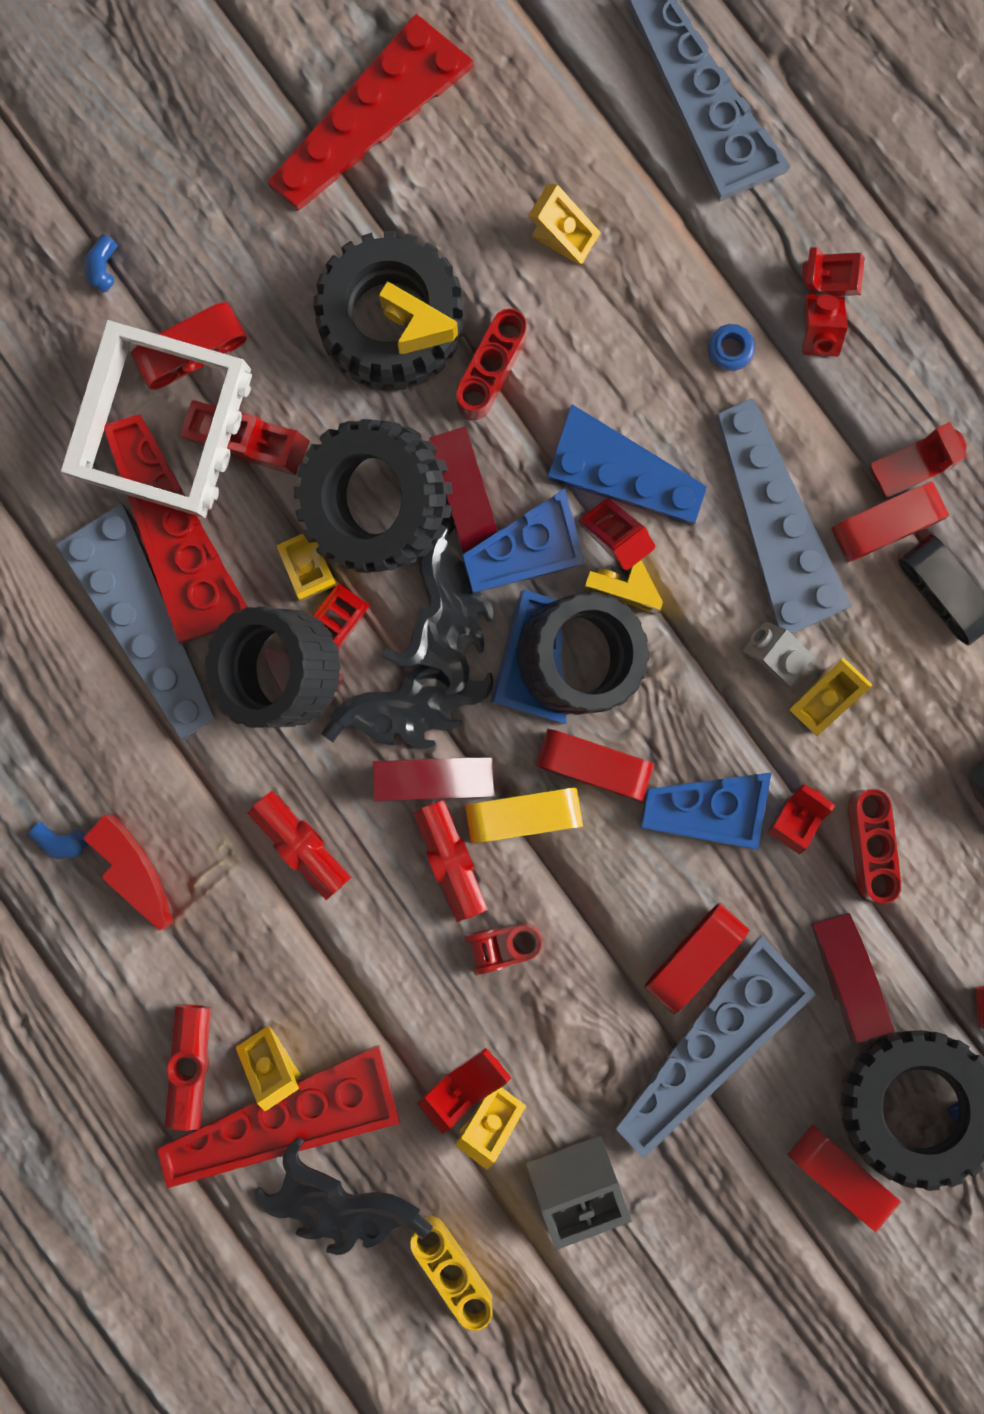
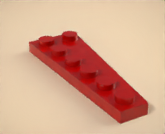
(389, 92)
(184, 560)
(325, 1109)

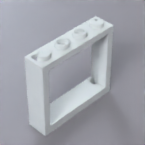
(97, 405)

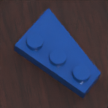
(528, 548)
(509, 688)
(711, 810)

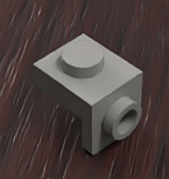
(778, 652)

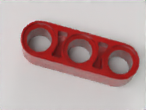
(212, 329)
(497, 347)
(890, 521)
(594, 764)
(887, 861)
(697, 958)
(844, 1178)

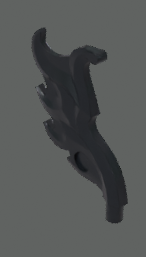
(449, 620)
(409, 711)
(333, 1212)

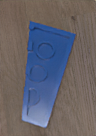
(617, 468)

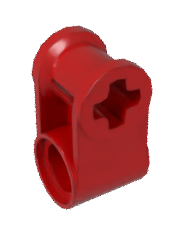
(501, 947)

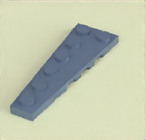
(718, 121)
(788, 548)
(126, 593)
(732, 1026)

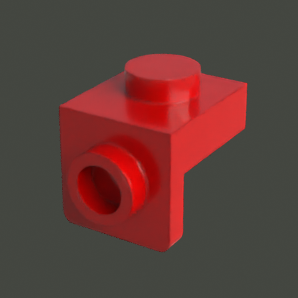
(833, 273)
(824, 325)
(800, 818)

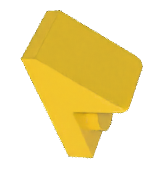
(562, 225)
(426, 325)
(305, 567)
(635, 592)
(830, 696)
(268, 1068)
(490, 1127)

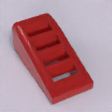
(620, 535)
(352, 620)

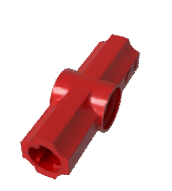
(299, 845)
(450, 861)
(185, 1091)

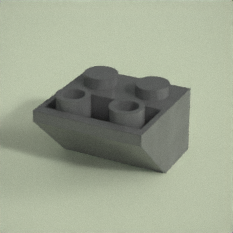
(578, 1192)

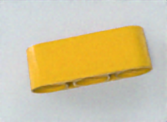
(523, 815)
(457, 1291)

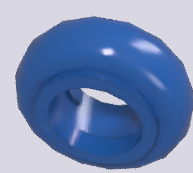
(735, 332)

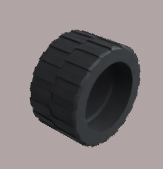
(626, 646)
(233, 667)

